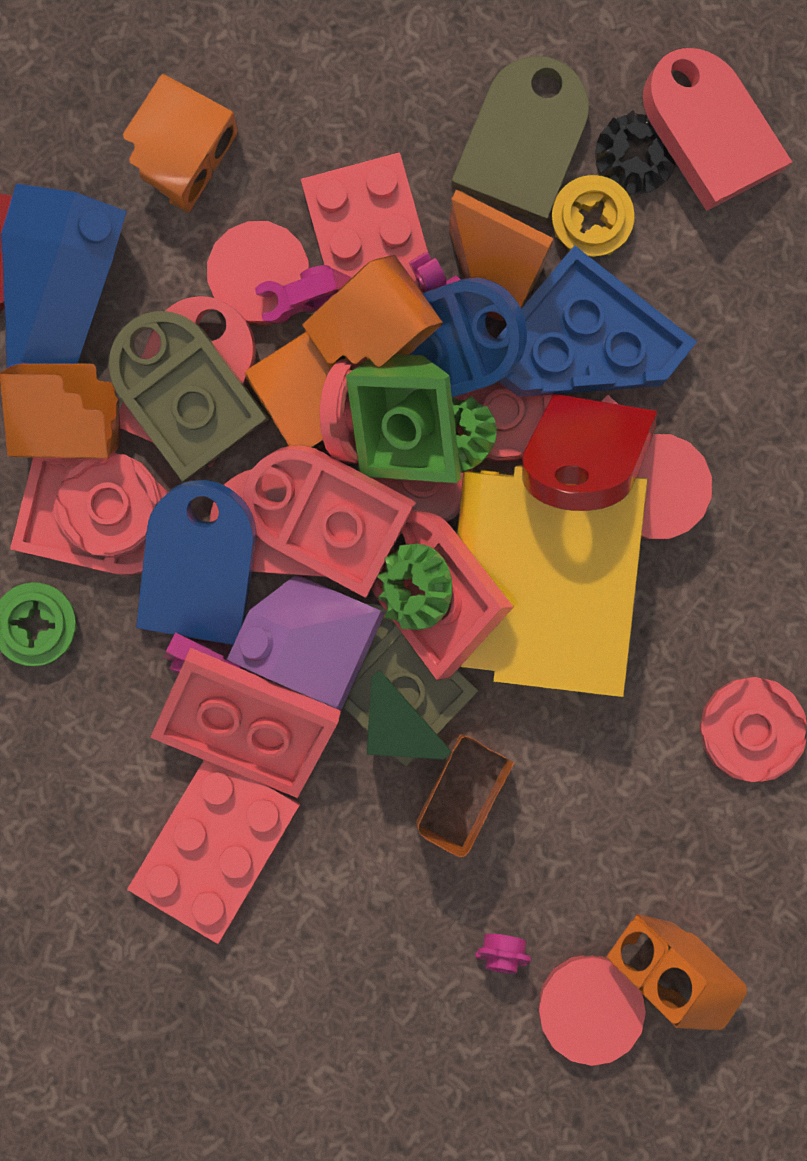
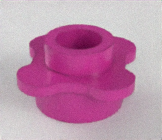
(503, 953)

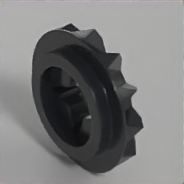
(633, 174)

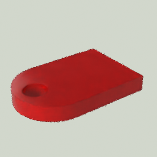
(587, 446)

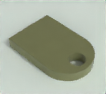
(524, 140)
(183, 394)
(392, 654)

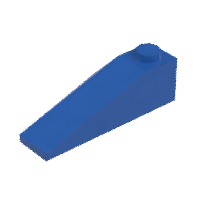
(54, 271)

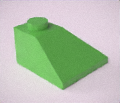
(404, 420)

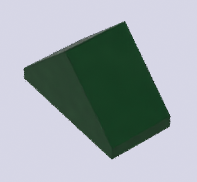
(397, 727)

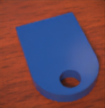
(463, 343)
(197, 569)

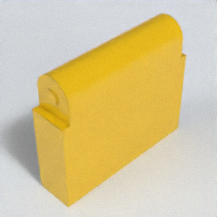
(565, 578)

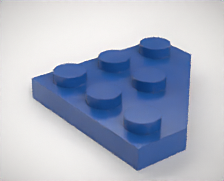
(593, 335)

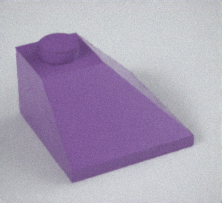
(308, 640)

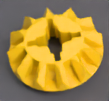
(586, 194)

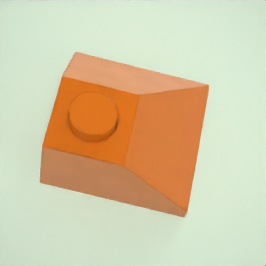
(497, 247)

